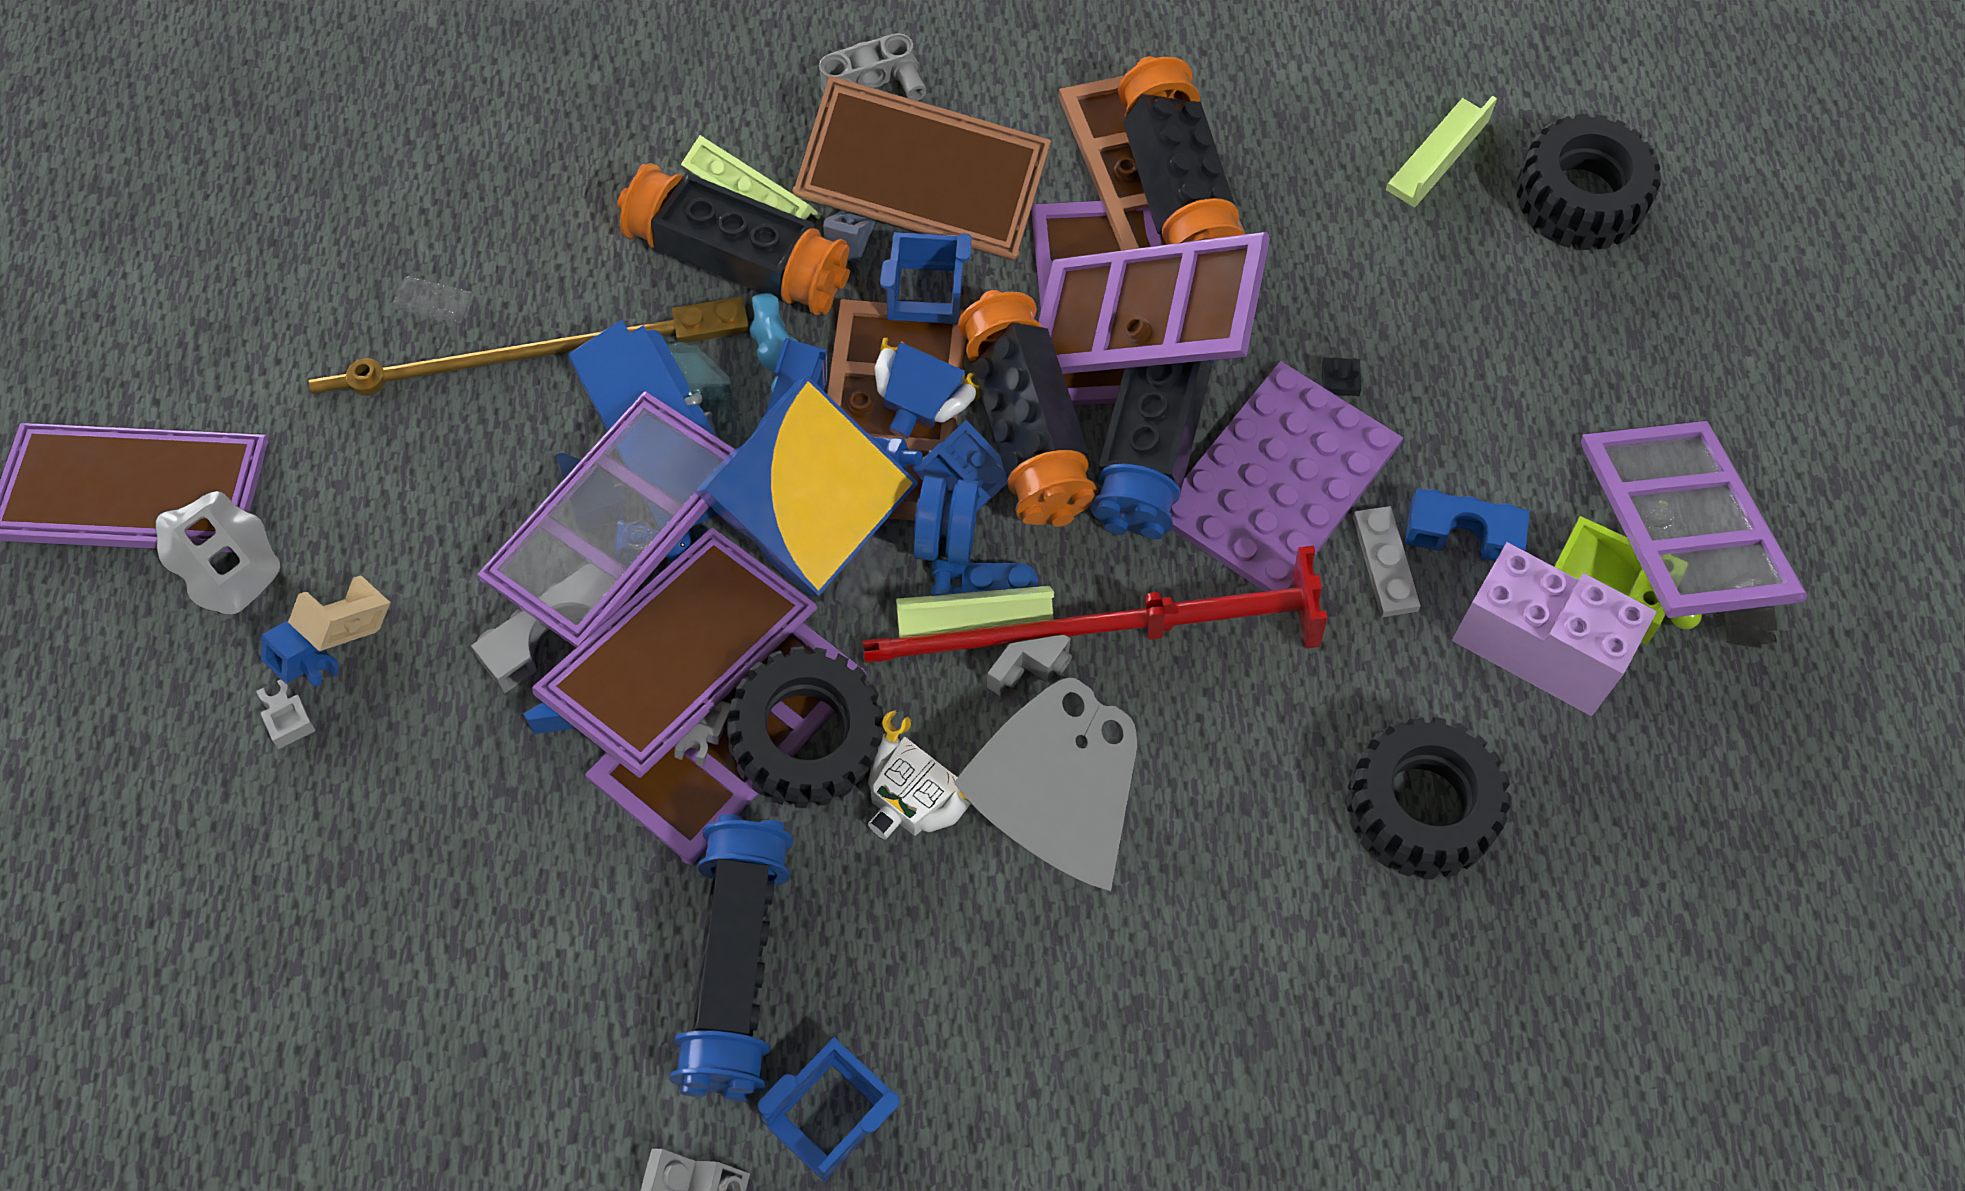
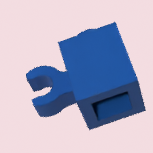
(293, 655)

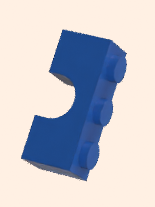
(1436, 514)

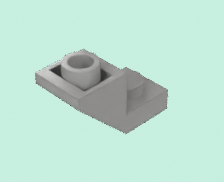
(1039, 656)
(677, 1173)

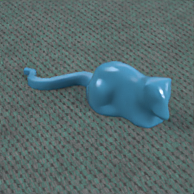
(768, 331)

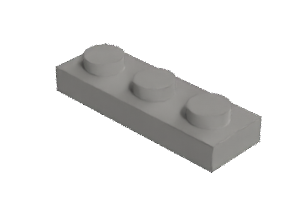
(1386, 561)

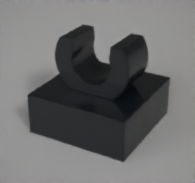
(1342, 376)

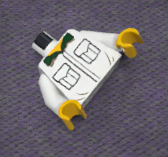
(911, 786)

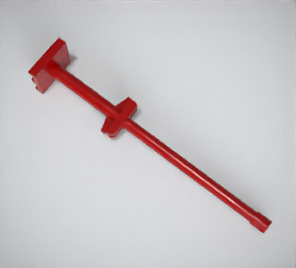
(1158, 616)

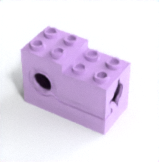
(1554, 628)

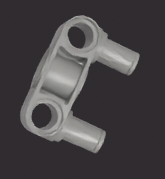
(875, 64)

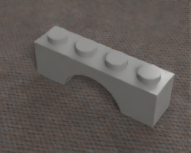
(510, 649)

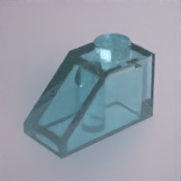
(701, 373)

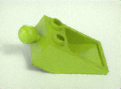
(1612, 561)

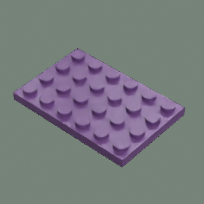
(1280, 477)

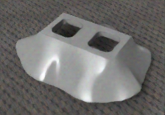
(234, 530)

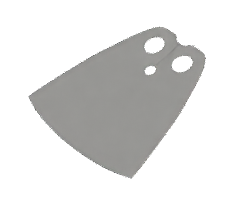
(1050, 792)

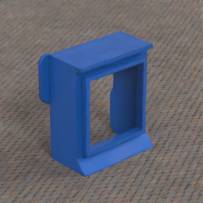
(925, 253)
(795, 363)
(791, 1089)

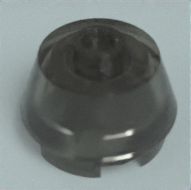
(1748, 626)

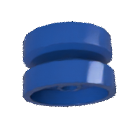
(947, 520)

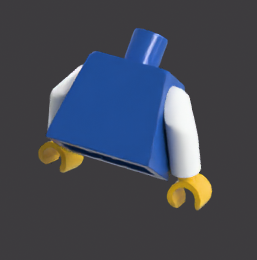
(920, 388)

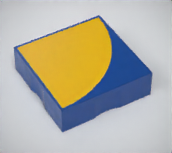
(807, 487)

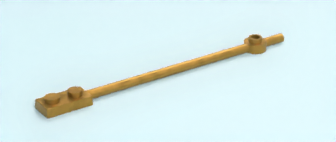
(689, 324)

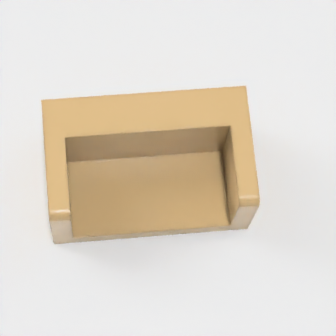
(341, 621)

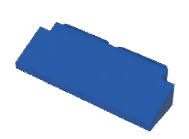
(623, 365)

